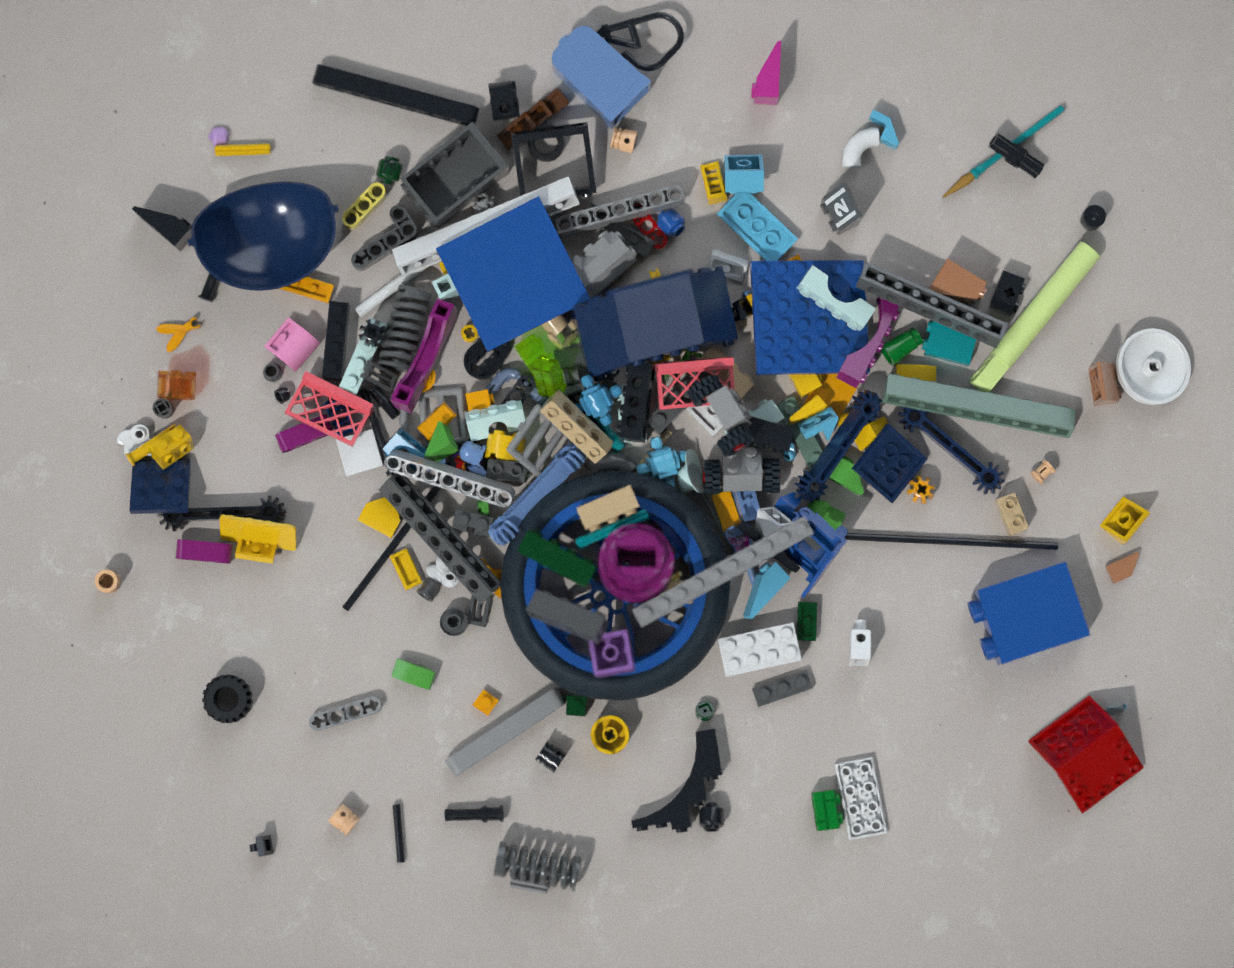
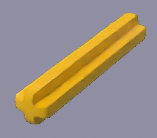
(242, 149)

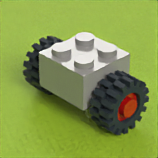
(728, 410)
(742, 473)

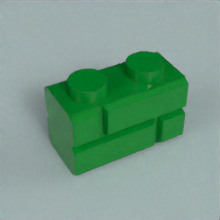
(826, 810)

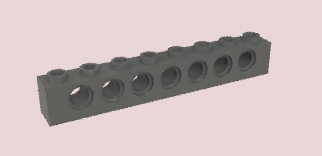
(931, 305)
(440, 537)

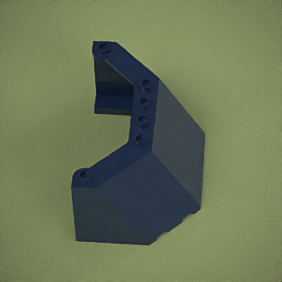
(654, 320)

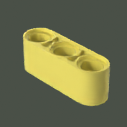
(362, 215)

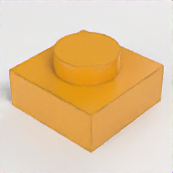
(485, 702)

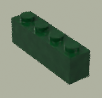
(557, 559)

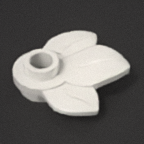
(131, 440)
(440, 572)

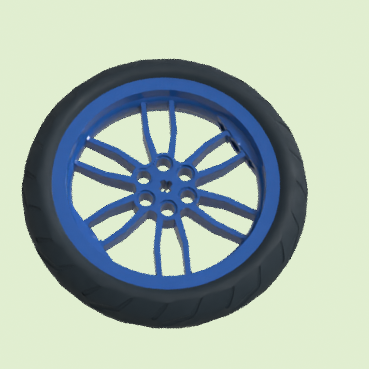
(547, 646)

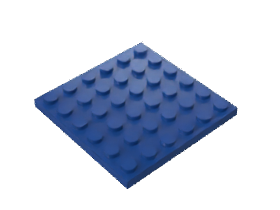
(792, 330)

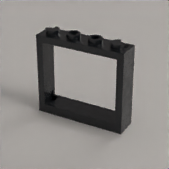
(553, 132)

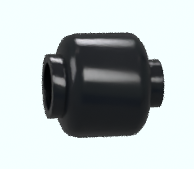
(711, 817)

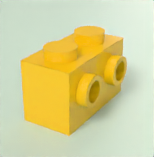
(171, 446)

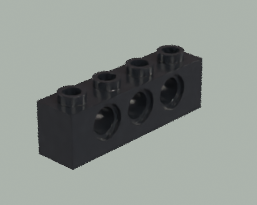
(637, 432)

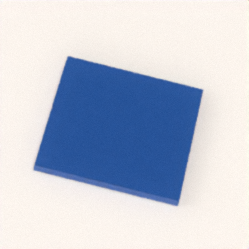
(513, 274)

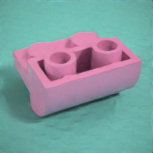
(292, 344)

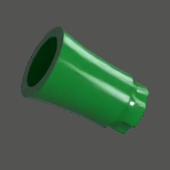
(901, 346)

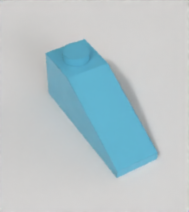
(765, 586)

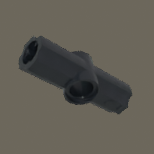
(1016, 155)

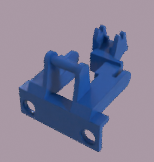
(830, 540)

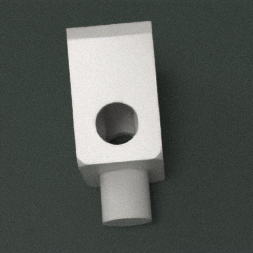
(859, 651)

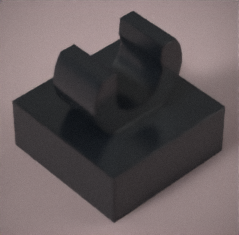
(742, 308)
(262, 846)

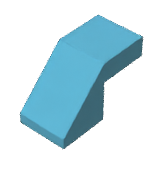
(888, 136)

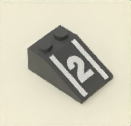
(841, 209)

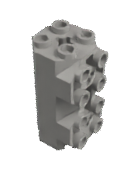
(604, 262)

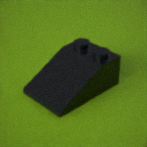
(169, 226)

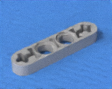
(346, 716)

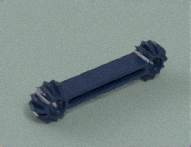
(838, 445)
(953, 449)

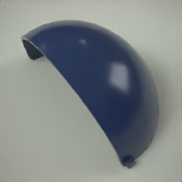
(265, 234)

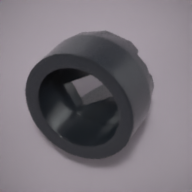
(282, 395)

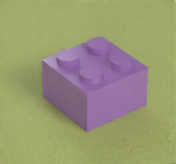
(612, 654)

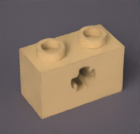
(1011, 514)

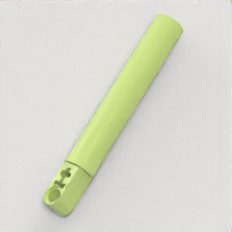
(1035, 316)

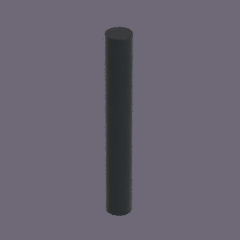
(398, 833)

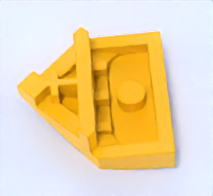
(381, 516)

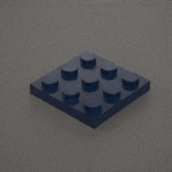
(889, 463)
(159, 489)

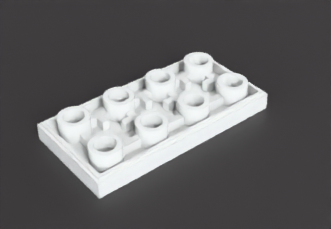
(860, 798)

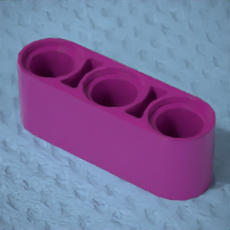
(300, 435)
(203, 551)

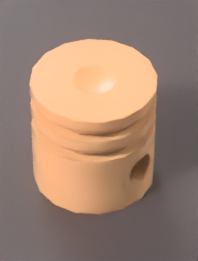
(619, 137)
(107, 581)
(344, 819)

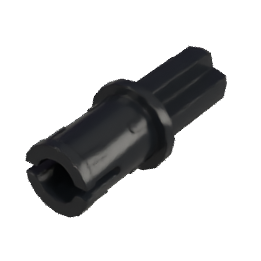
(384, 402)

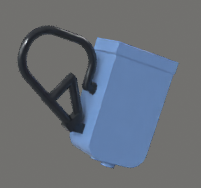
(602, 74)

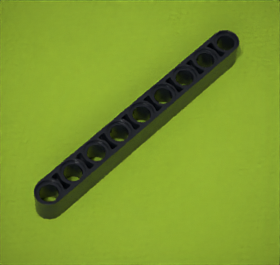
(395, 95)

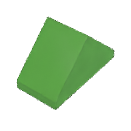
(441, 443)

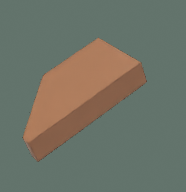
(1122, 568)

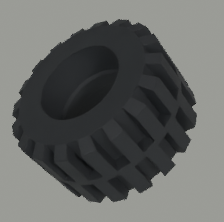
(244, 699)

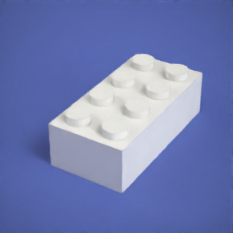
(759, 649)

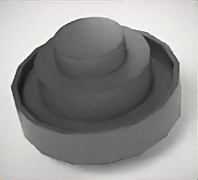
(453, 622)

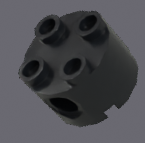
(504, 100)

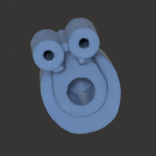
(473, 454)

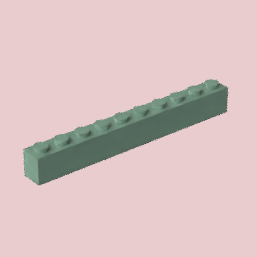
(979, 405)

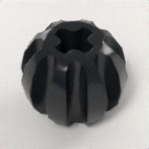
(375, 327)

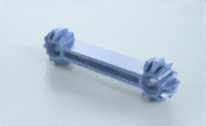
(565, 462)

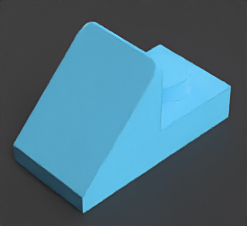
(822, 421)

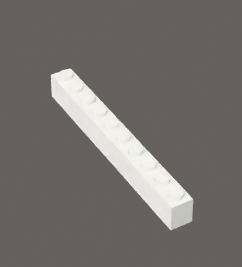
(423, 253)

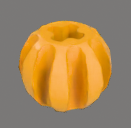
(920, 495)

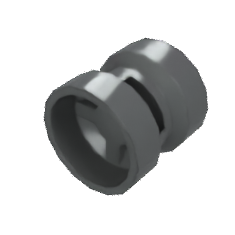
(165, 410)

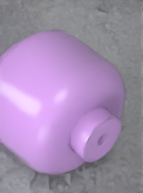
(218, 136)

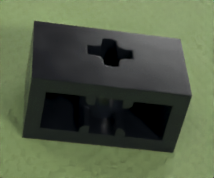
(999, 301)

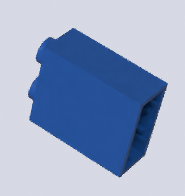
(1029, 614)

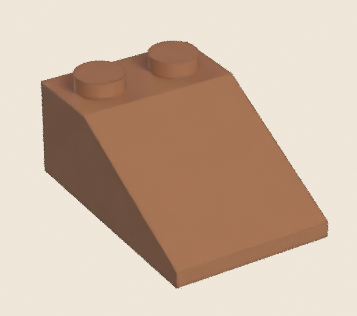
(1104, 384)

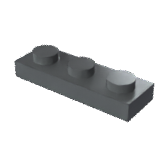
(782, 688)

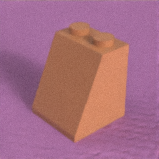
(958, 284)

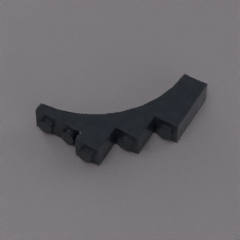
(693, 792)

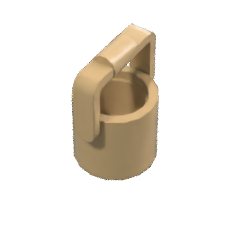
(555, 326)

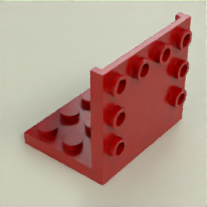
(1087, 753)

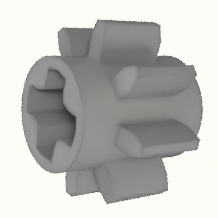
(483, 202)

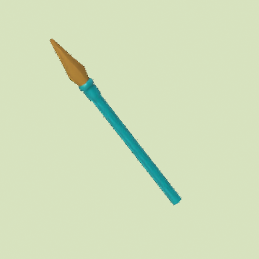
(981, 168)

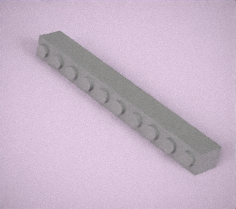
(723, 572)

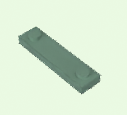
(808, 447)

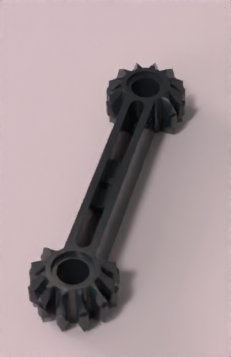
(215, 513)

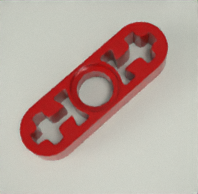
(659, 234)

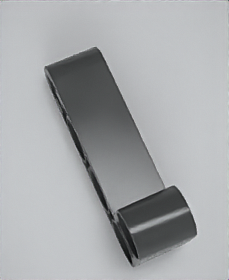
(382, 241)

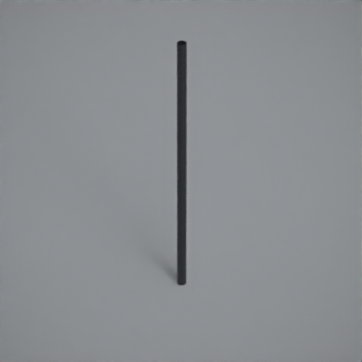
(952, 541)
(385, 555)

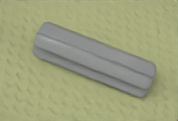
(527, 885)

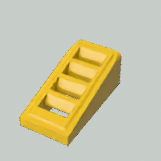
(717, 194)
(811, 408)

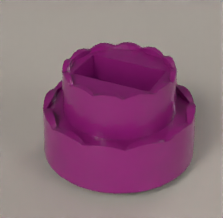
(636, 545)

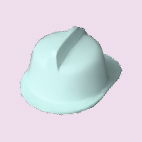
(690, 475)

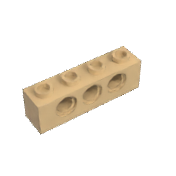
(576, 426)

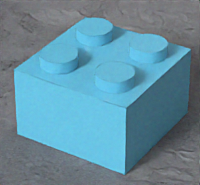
(743, 173)

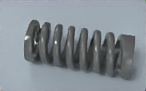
(385, 356)
(542, 869)

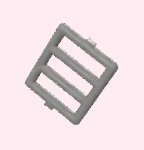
(440, 394)
(522, 429)

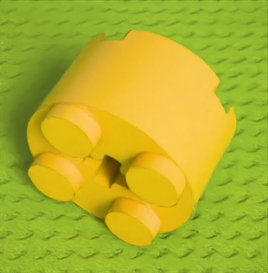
(497, 444)
(600, 740)

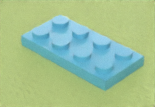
(757, 226)

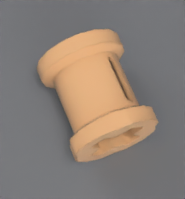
(1042, 471)

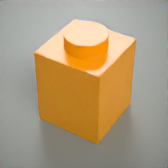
(479, 399)

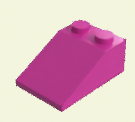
(766, 88)

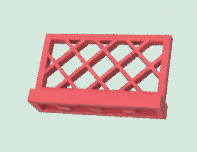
(689, 366)
(337, 394)

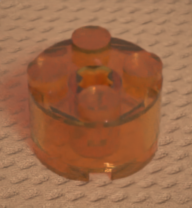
(176, 385)

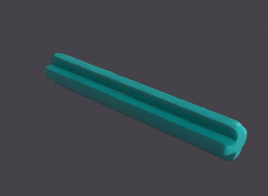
(607, 530)

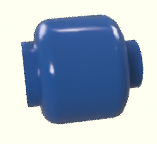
(671, 222)

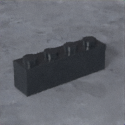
(336, 340)

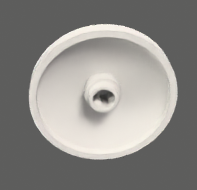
(1168, 365)

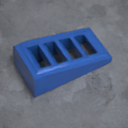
(345, 432)

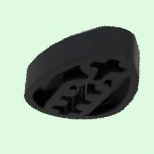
(492, 365)

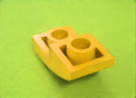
(922, 372)

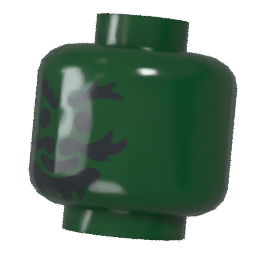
(389, 170)

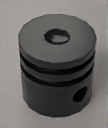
(1093, 217)
(550, 757)

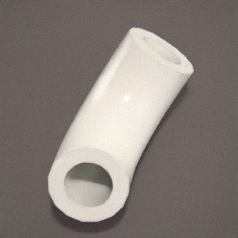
(857, 145)

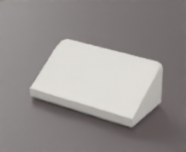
(733, 266)

